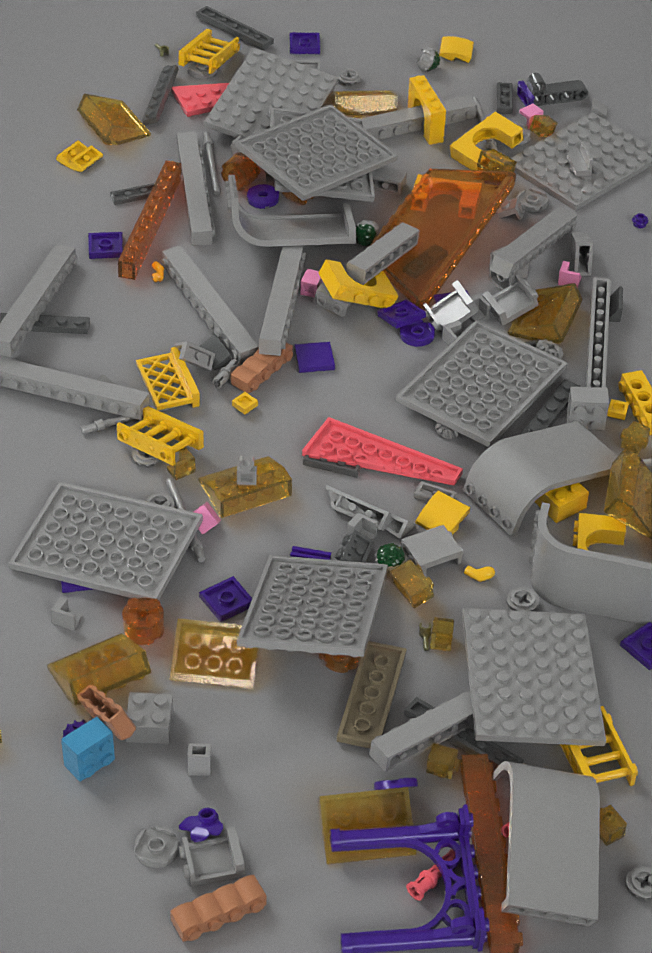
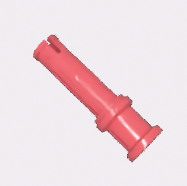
(427, 879)

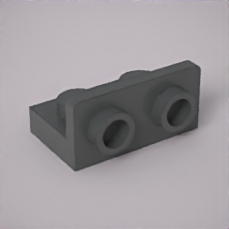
(355, 548)

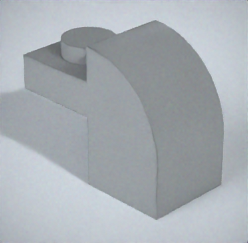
(199, 759)

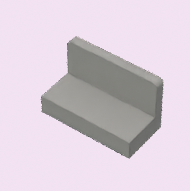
(581, 161)
(195, 355)

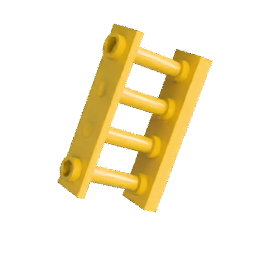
(202, 43)
(164, 424)
(580, 763)

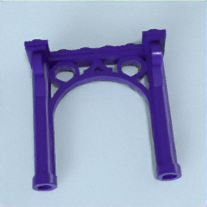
(461, 931)

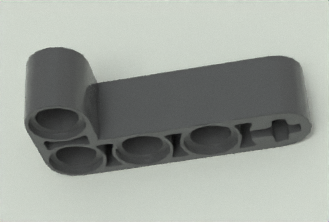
(555, 92)

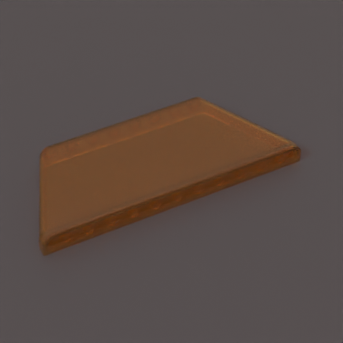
(450, 213)

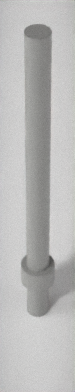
(491, 143)
(208, 145)
(100, 425)
(196, 545)

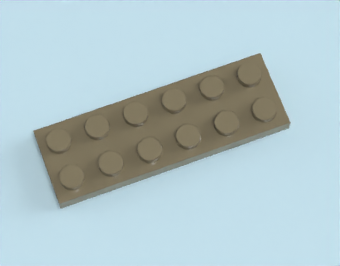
(371, 694)

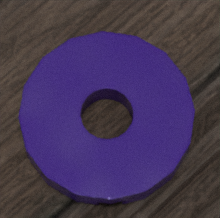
(255, 194)
(424, 338)
(398, 783)

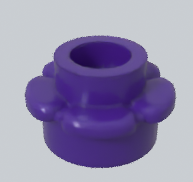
(640, 220)

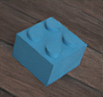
(88, 749)

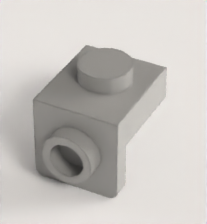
(511, 207)

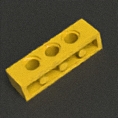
(638, 395)

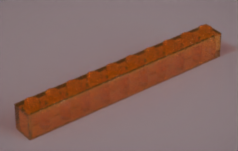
(149, 220)
(489, 852)

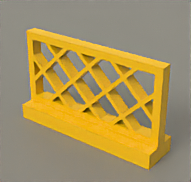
(182, 377)

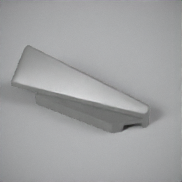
(351, 506)

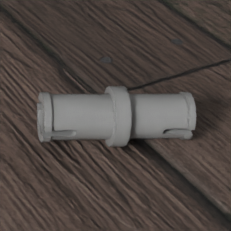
(225, 374)

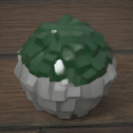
(429, 60)
(366, 232)
(390, 555)

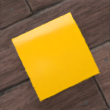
(456, 47)
(79, 156)
(442, 511)

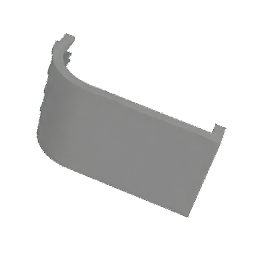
(290, 228)
(526, 466)
(588, 579)
(552, 844)

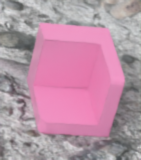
(529, 112)
(568, 277)
(310, 283)
(210, 517)

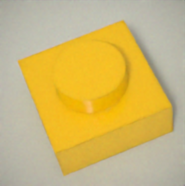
(244, 403)
(617, 409)

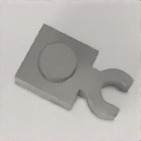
(246, 472)

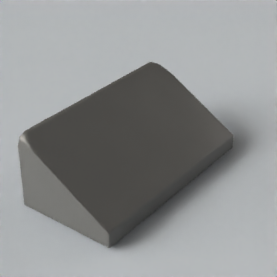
(616, 305)
(222, 355)

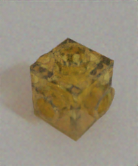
(635, 437)

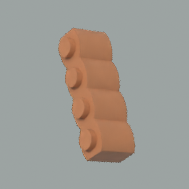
(259, 369)
(107, 711)
(216, 908)

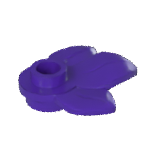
(202, 825)

